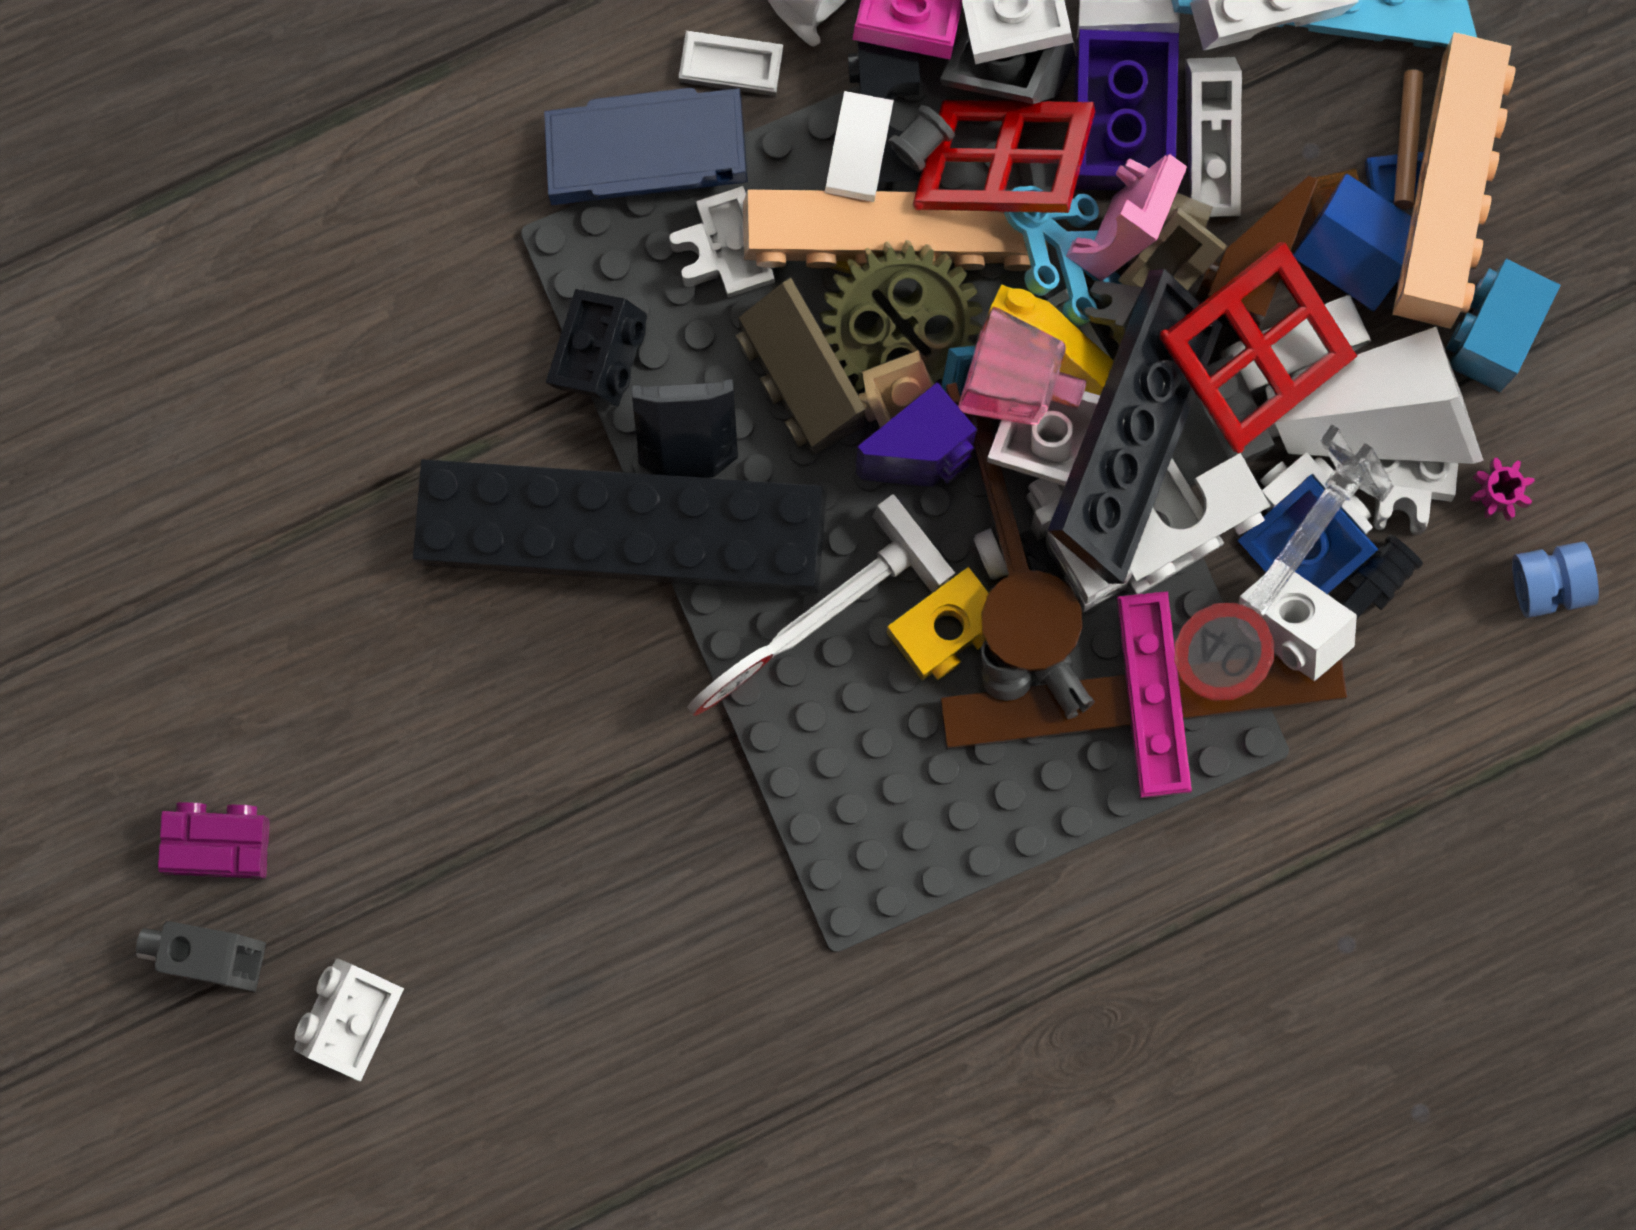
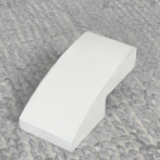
(859, 146)

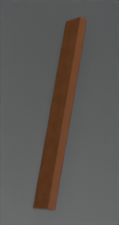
(986, 720)

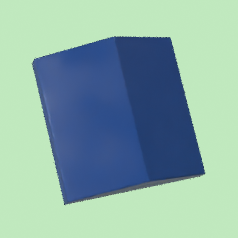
(1357, 243)
(1332, 557)

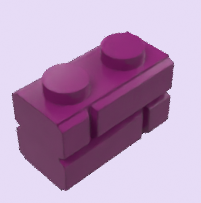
(214, 842)

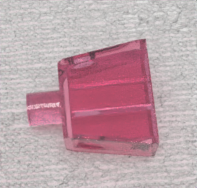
(1017, 372)

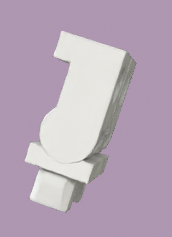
(1083, 580)

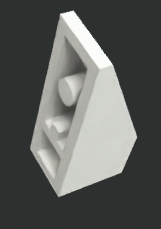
(1214, 132)

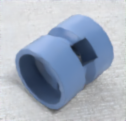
(1555, 579)

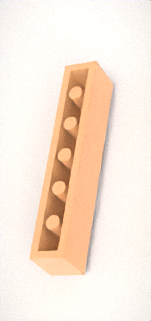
(1453, 181)
(839, 228)

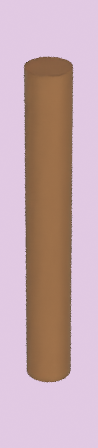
(1408, 139)

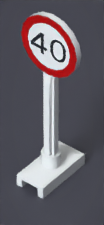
(907, 549)

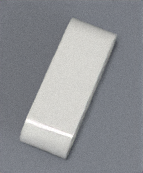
(1302, 346)

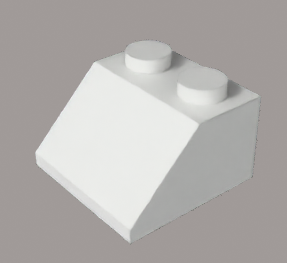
(1047, 447)

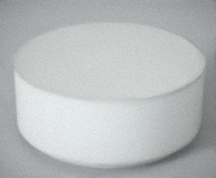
(990, 554)

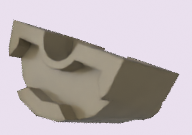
(1181, 249)

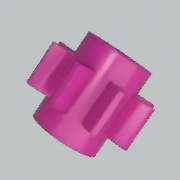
(1496, 501)

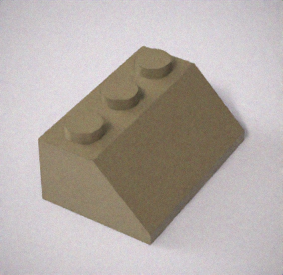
(800, 369)

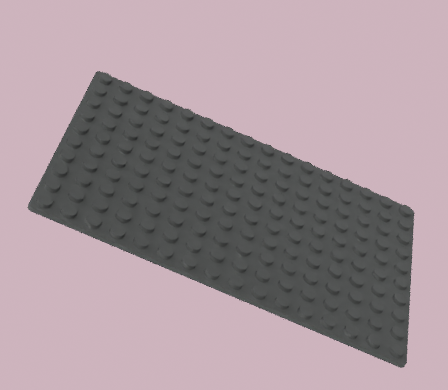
(842, 722)

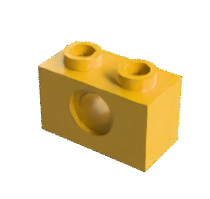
(915, 632)

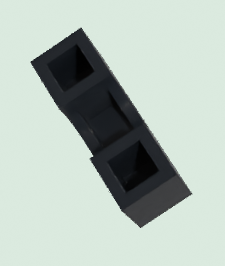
(887, 75)

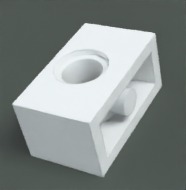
(1308, 627)

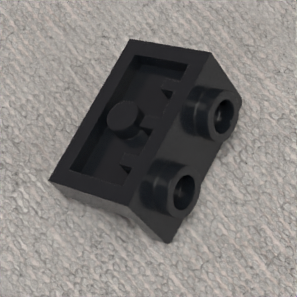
(597, 346)

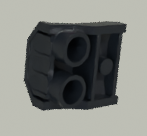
(686, 428)

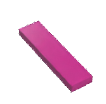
(1153, 695)

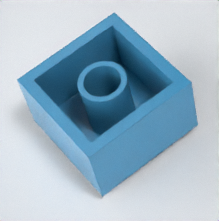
(1503, 326)

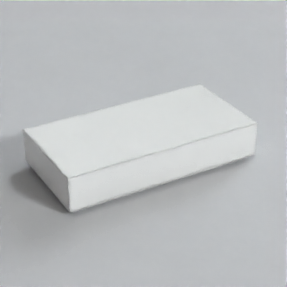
(730, 63)

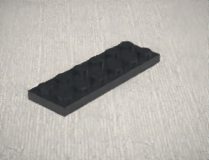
(1130, 434)

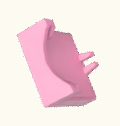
(1132, 217)

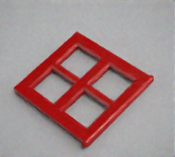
(994, 196)
(1258, 346)

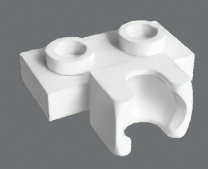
(720, 246)
(1413, 489)

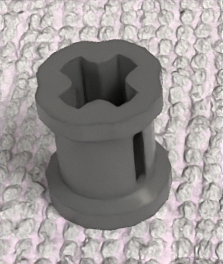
(921, 138)

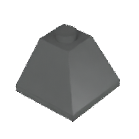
(1021, 77)

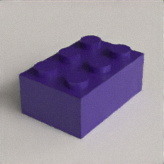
(1134, 99)

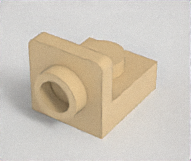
(894, 387)

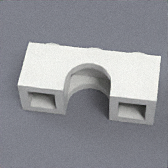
(1238, 20)
(1230, 501)

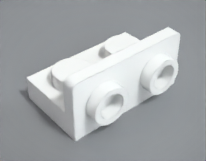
(347, 1018)

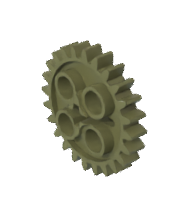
(935, 294)

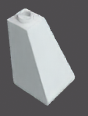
(1392, 399)

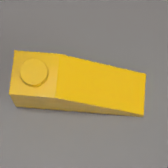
(1081, 355)

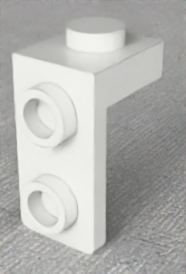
(1283, 480)

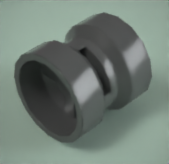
(1003, 680)

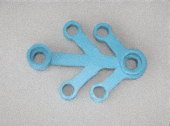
(1040, 226)

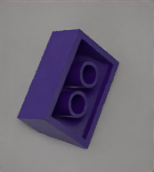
(919, 444)

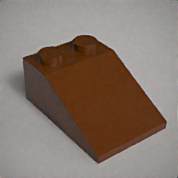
(1276, 226)

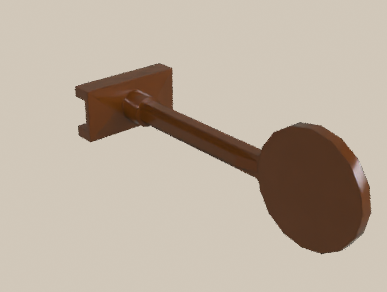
(1030, 615)

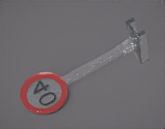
(1229, 645)

